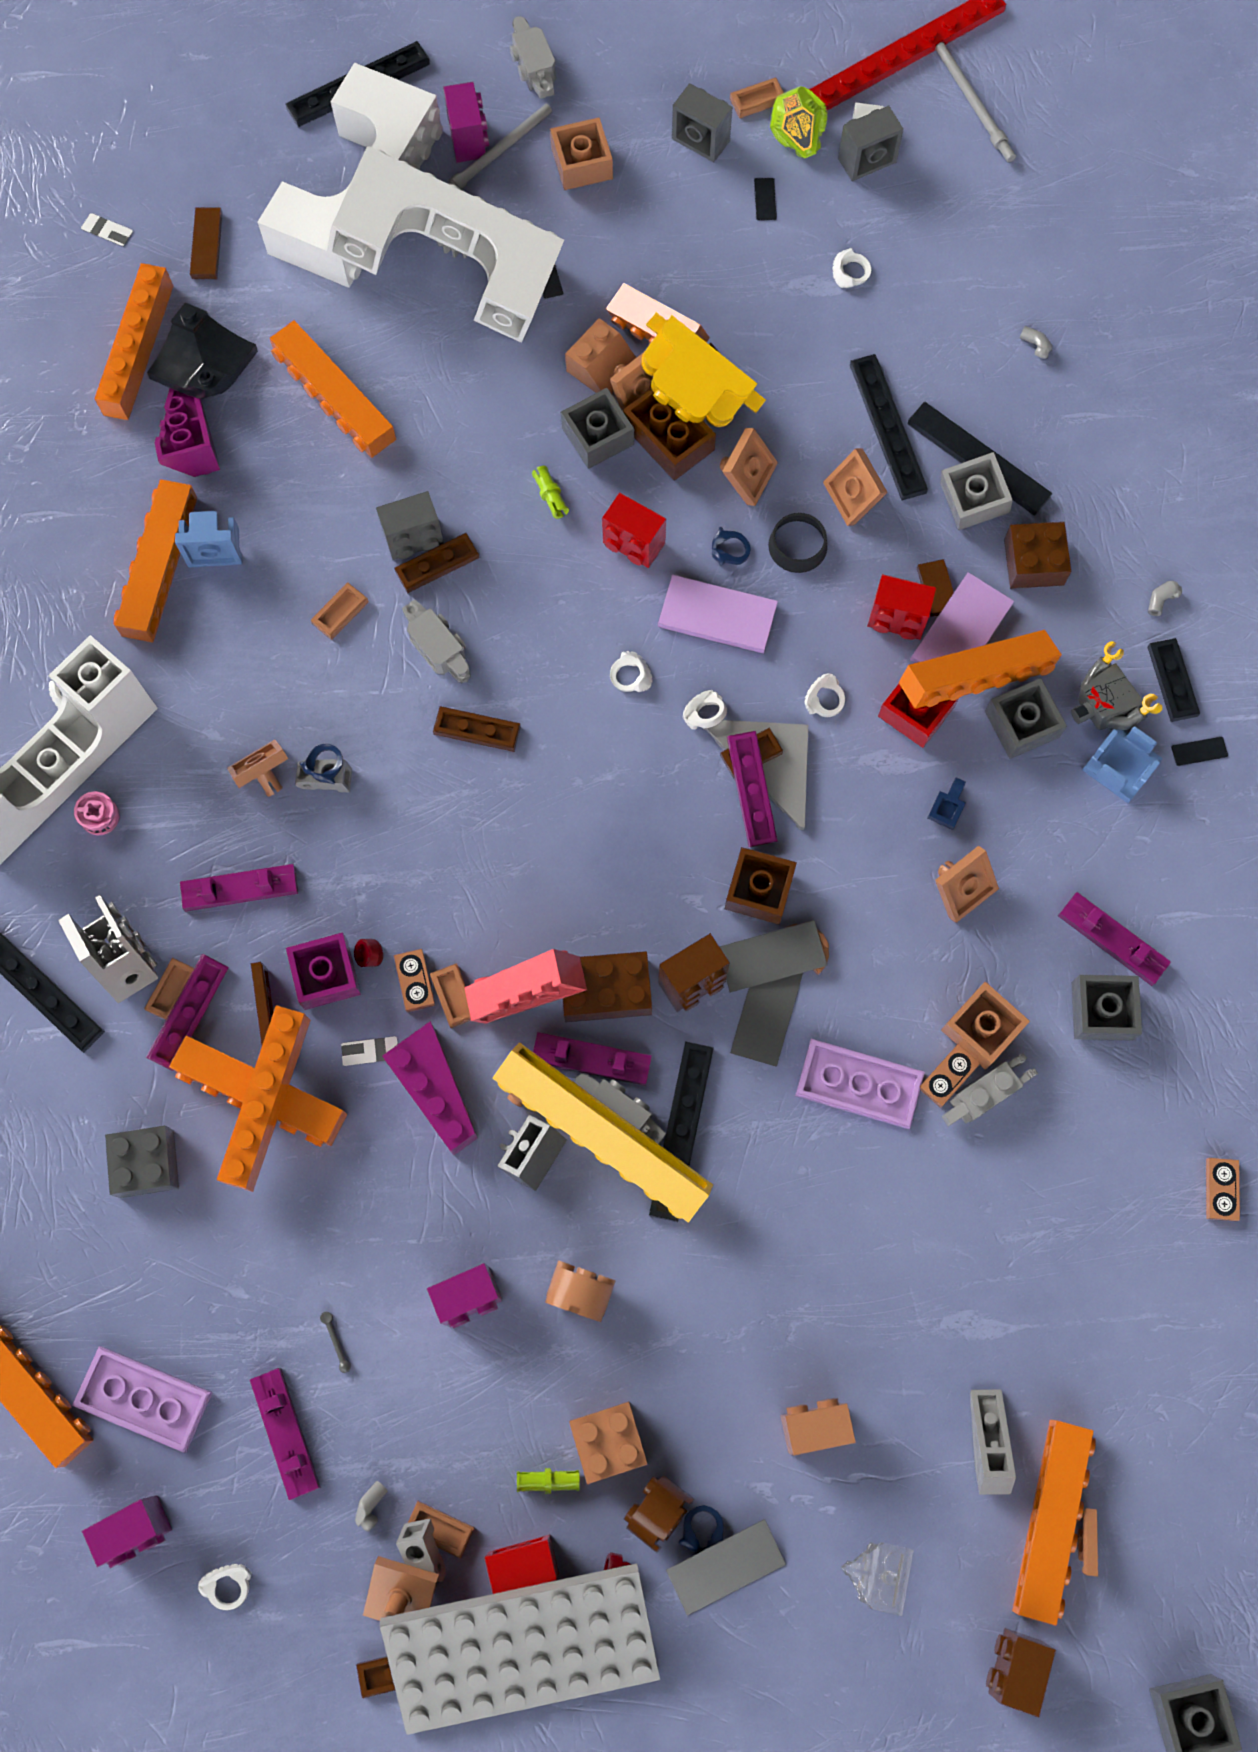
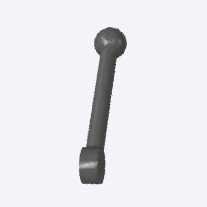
(327, 1318)

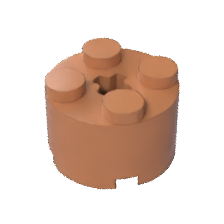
(579, 1291)

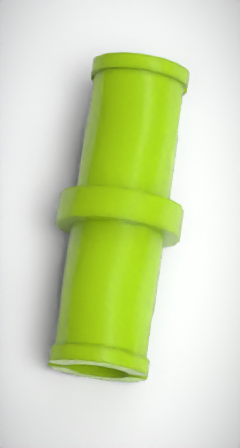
(550, 492)
(548, 1481)

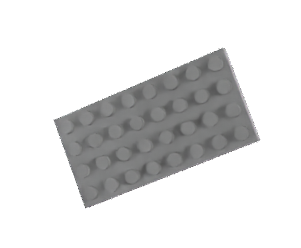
(520, 1649)

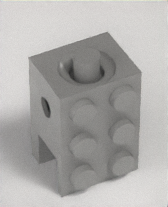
(118, 965)

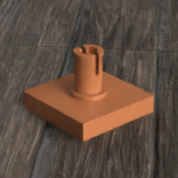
(630, 382)
(749, 466)
(855, 486)
(259, 766)
(966, 883)
(398, 1589)

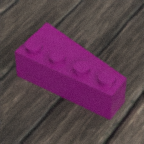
(429, 1081)

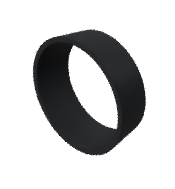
(797, 565)

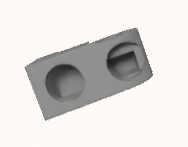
(342, 779)
(419, 1547)

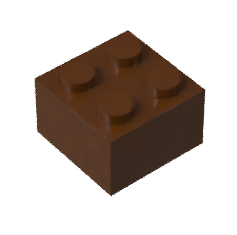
(1037, 555)
(760, 885)
(1020, 1671)

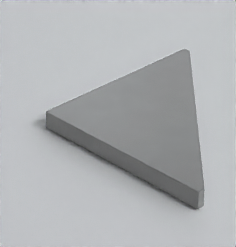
(783, 774)

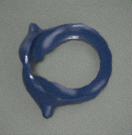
(723, 557)
(309, 763)
(690, 1540)

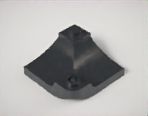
(200, 355)

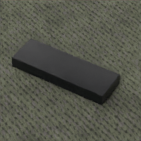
(1173, 680)

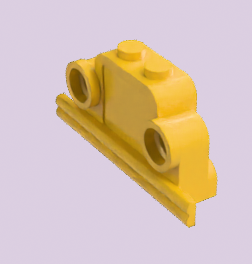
(695, 375)

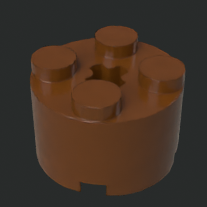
(658, 1513)

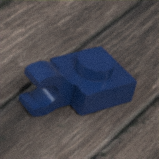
(948, 807)

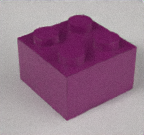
(466, 121)
(323, 971)
(464, 1296)
(129, 1529)

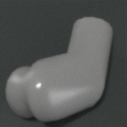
(1037, 338)
(1167, 590)
(367, 1503)

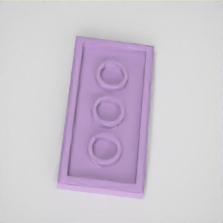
(717, 614)
(965, 620)
(860, 1084)
(142, 1399)

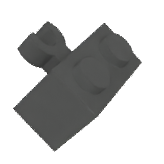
(531, 1152)

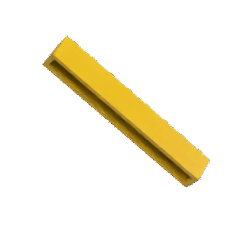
(603, 1132)

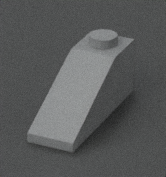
(991, 1443)

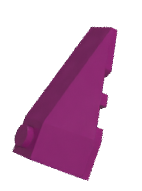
(186, 437)

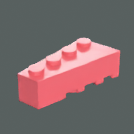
(525, 986)

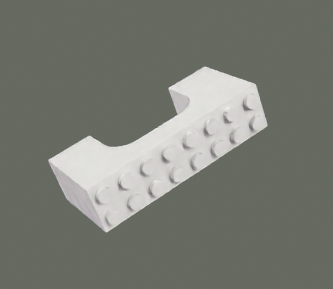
(369, 112)
(397, 198)
(96, 716)

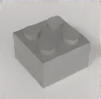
(976, 491)

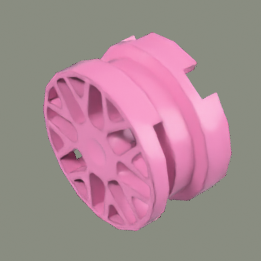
(96, 812)

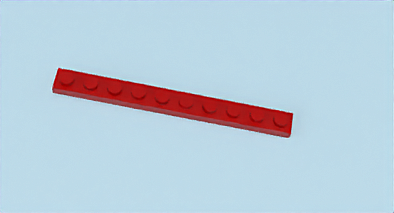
(906, 51)

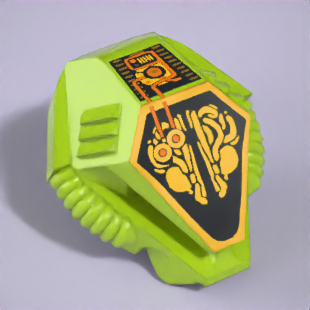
(799, 121)

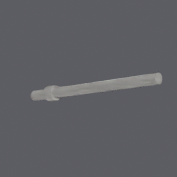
(998, 137)
(461, 179)

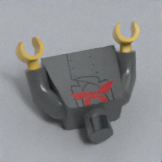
(1110, 698)

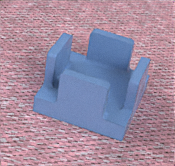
(206, 545)
(1124, 762)

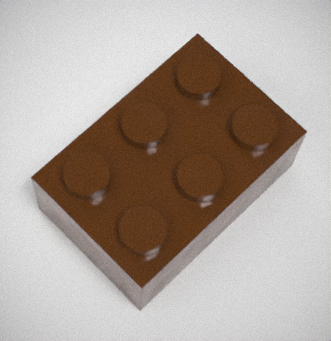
(666, 437)
(693, 973)
(615, 988)

